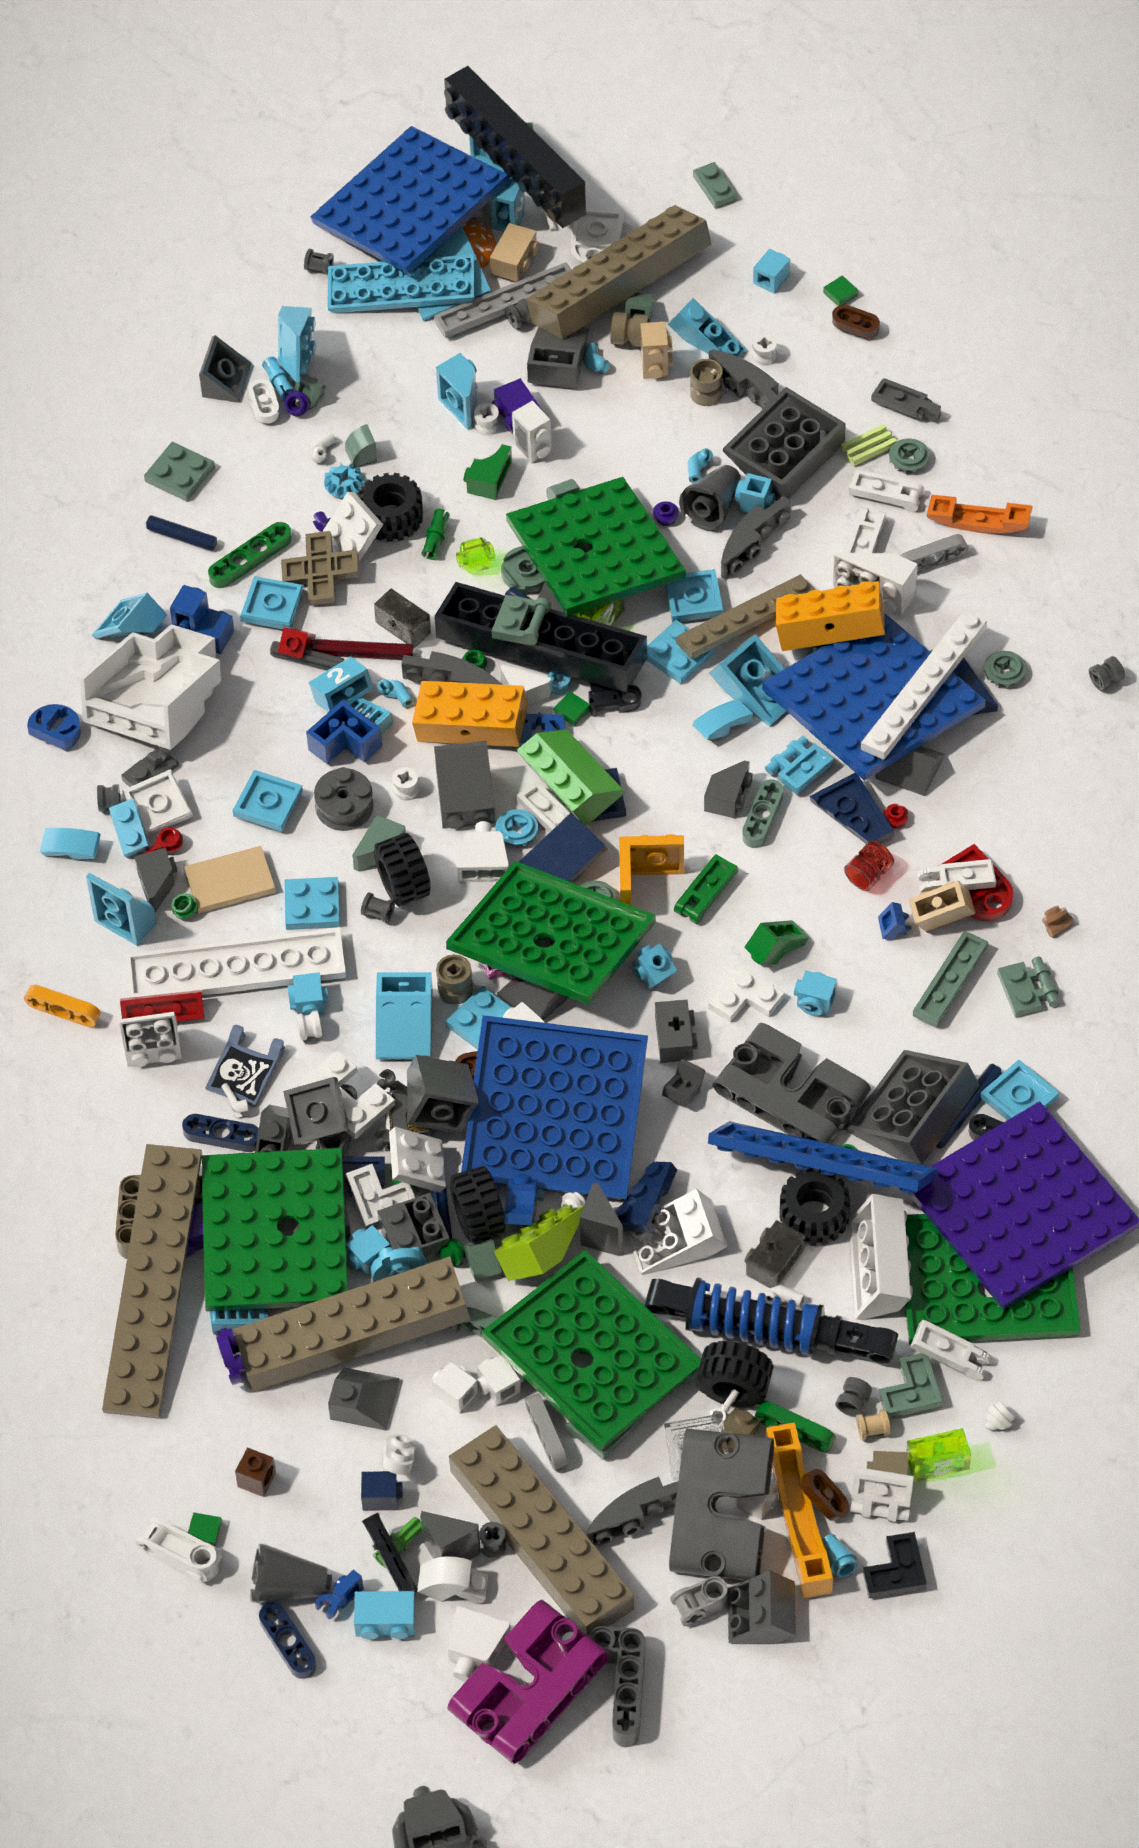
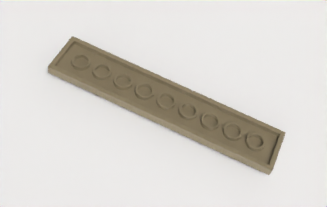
(152, 1281)

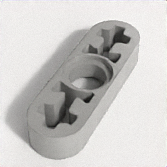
(941, 551)
(546, 1431)

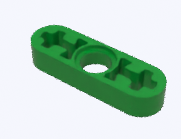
(808, 1432)

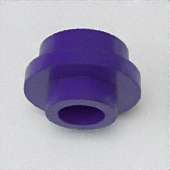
(290, 403)
(665, 513)

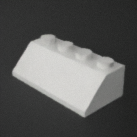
(879, 1257)

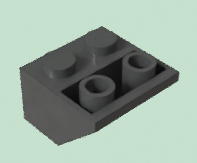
(414, 1225)
(762, 1610)

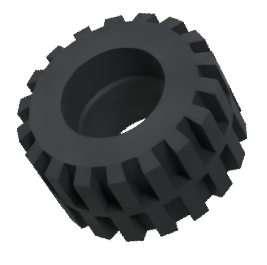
(394, 491)
(402, 869)
(820, 1188)
(477, 1204)
(734, 1366)

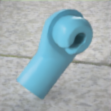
(395, 689)

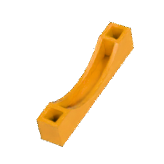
(803, 1533)

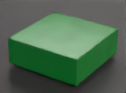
(840, 291)
(572, 708)
(205, 1527)

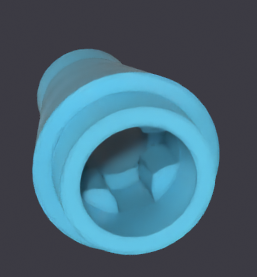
(840, 1558)

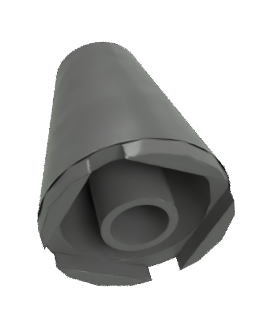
(710, 497)
(286, 1576)

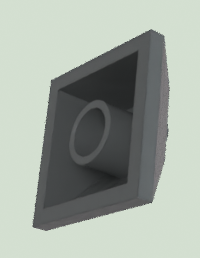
(537, 998)
(362, 1398)

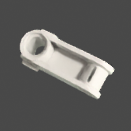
(180, 1550)

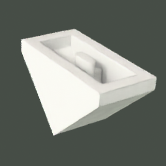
(536, 686)

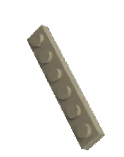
(738, 619)

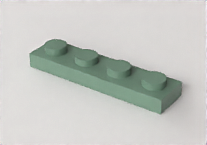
(950, 978)

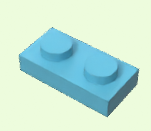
(129, 828)

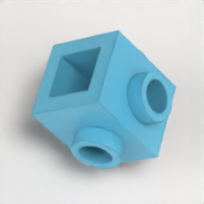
(653, 965)

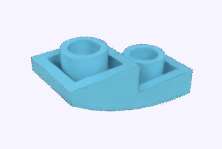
(718, 720)
(71, 842)

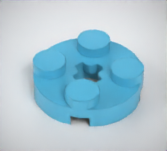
(396, 1259)

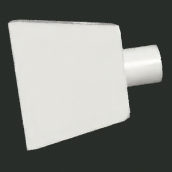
(482, 855)
(475, 1641)

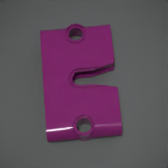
(527, 1712)

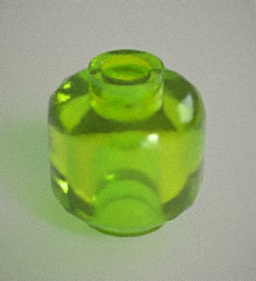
(476, 555)

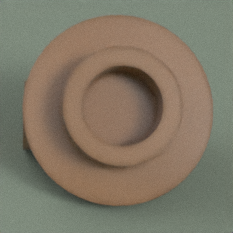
(1057, 920)

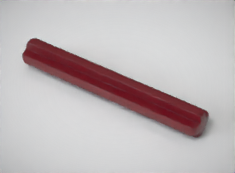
(362, 648)

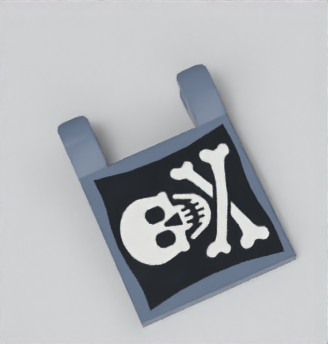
(244, 1069)

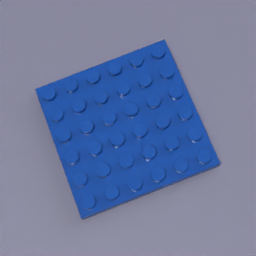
(410, 199)
(853, 682)
(556, 1105)

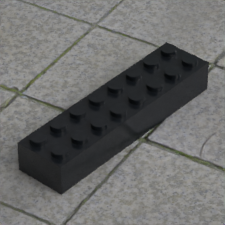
(515, 147)
(564, 644)

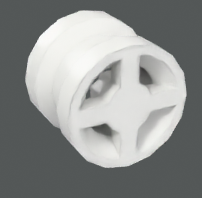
(764, 349)
(486, 425)
(410, 788)
(309, 1025)

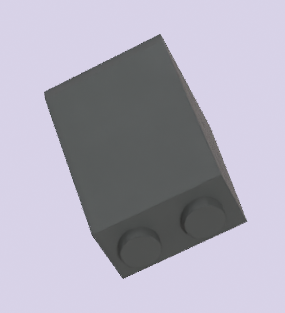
(464, 784)
(439, 1094)

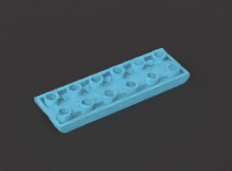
(386, 287)

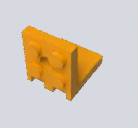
(649, 857)

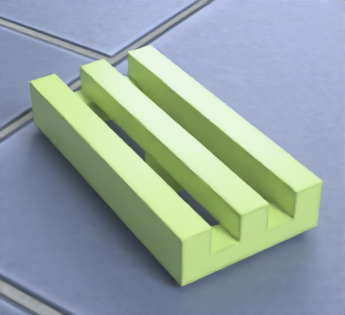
(866, 442)

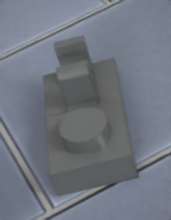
(150, 766)

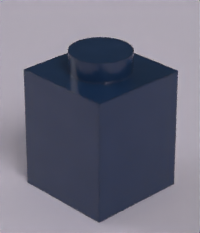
(380, 1491)

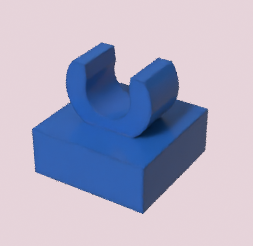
(893, 921)

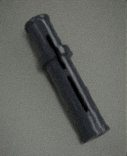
(384, 1544)

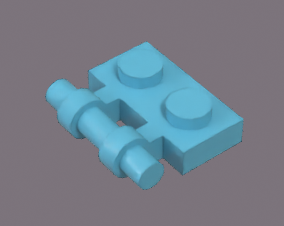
(804, 769)

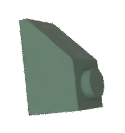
(379, 830)

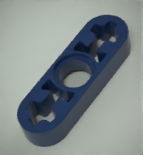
(215, 1123)
(287, 1653)

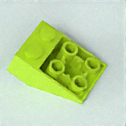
(539, 1244)

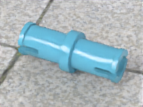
(278, 377)

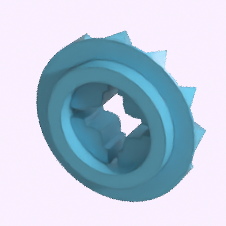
(353, 484)
(521, 819)

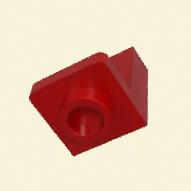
(294, 642)

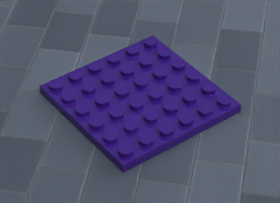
(1023, 1205)

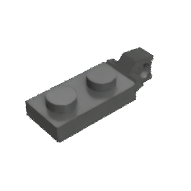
(906, 400)

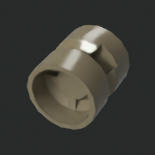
(627, 329)
(706, 382)
(454, 979)

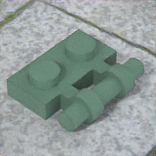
(1020, 990)

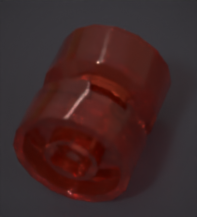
(868, 865)

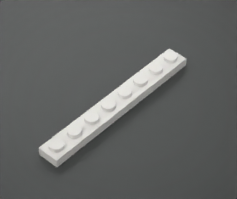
(923, 685)

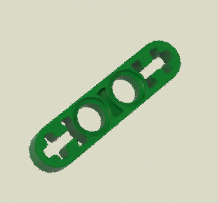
(247, 552)

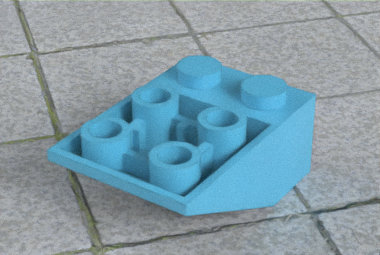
(295, 340)
(403, 1014)

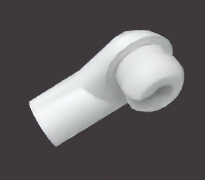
(318, 447)
(785, 1294)

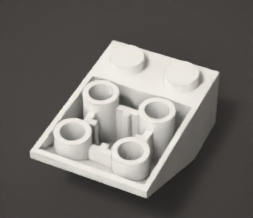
(895, 575)
(150, 1039)
(681, 1234)

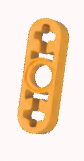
(62, 1005)

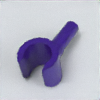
(320, 520)

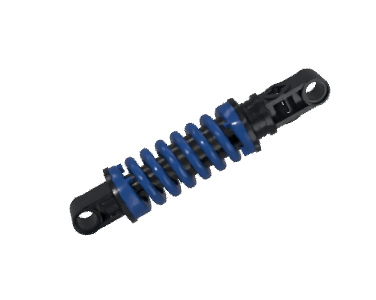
(765, 1320)

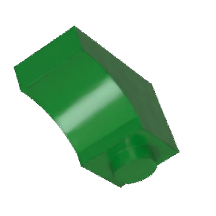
(488, 474)
(774, 941)

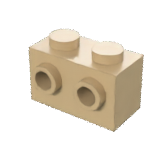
(514, 252)
(655, 350)
(941, 906)

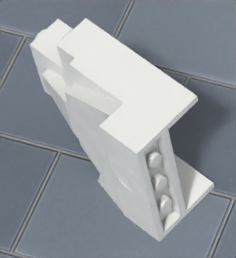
(152, 685)

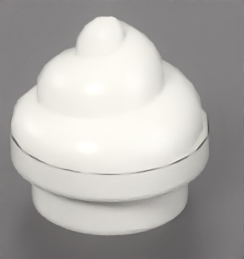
(998, 1417)

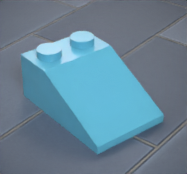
(743, 675)
(120, 910)

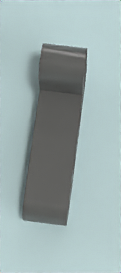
(624, 1686)

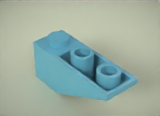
(703, 331)

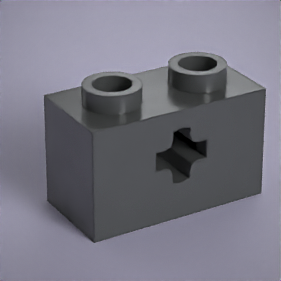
(674, 1031)

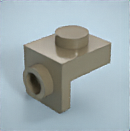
(740, 1423)

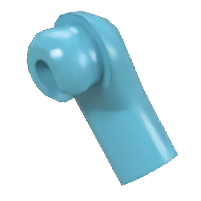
(594, 361)
(697, 463)

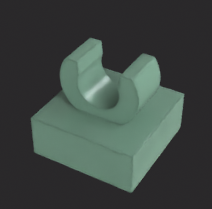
(311, 388)

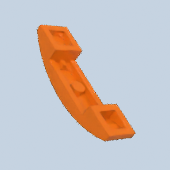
(979, 518)

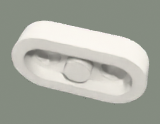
(266, 405)
(398, 1454)

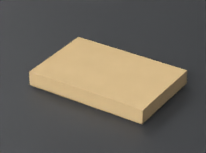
(230, 879)

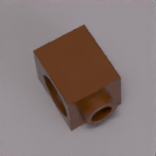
(255, 1472)

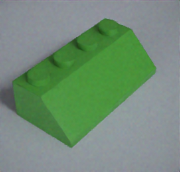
(571, 773)

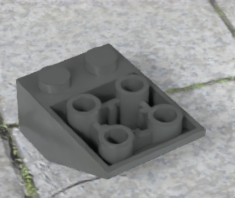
(556, 359)

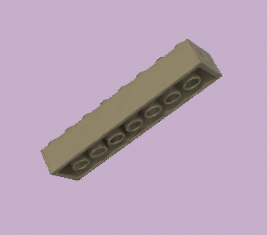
(618, 271)
(351, 1324)
(541, 1531)

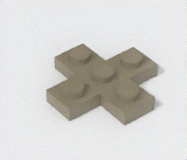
(321, 567)

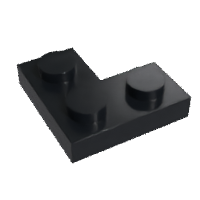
(902, 1573)

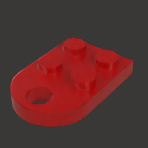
(980, 897)

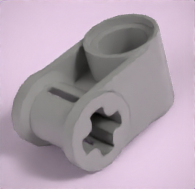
(696, 1604)

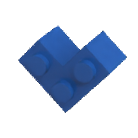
(193, 613)
(343, 729)

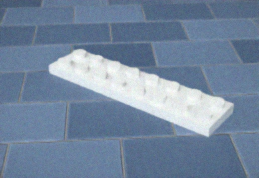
(236, 964)

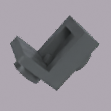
(684, 1083)

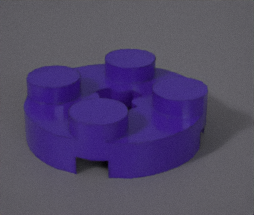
(228, 1349)

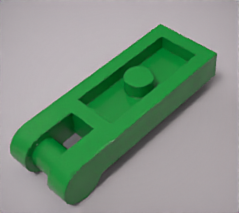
(706, 888)

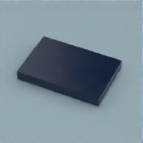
(566, 850)

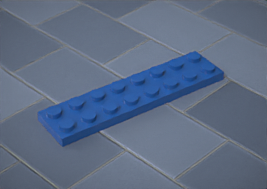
(819, 1155)

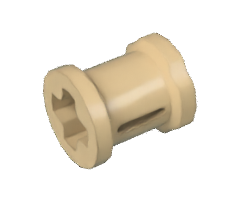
(873, 1424)

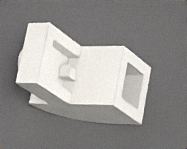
(452, 1576)

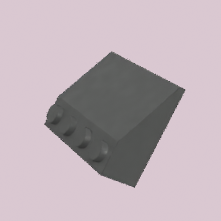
(786, 442)
(914, 1105)

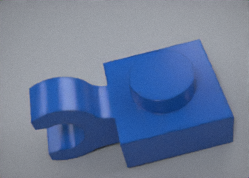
(343, 1594)

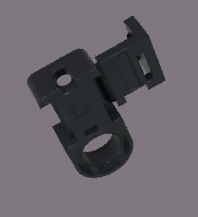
(608, 698)

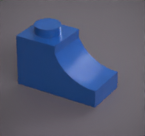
(521, 1200)

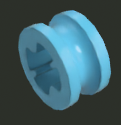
(559, 689)

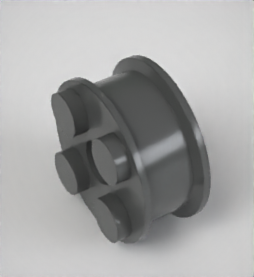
(343, 799)

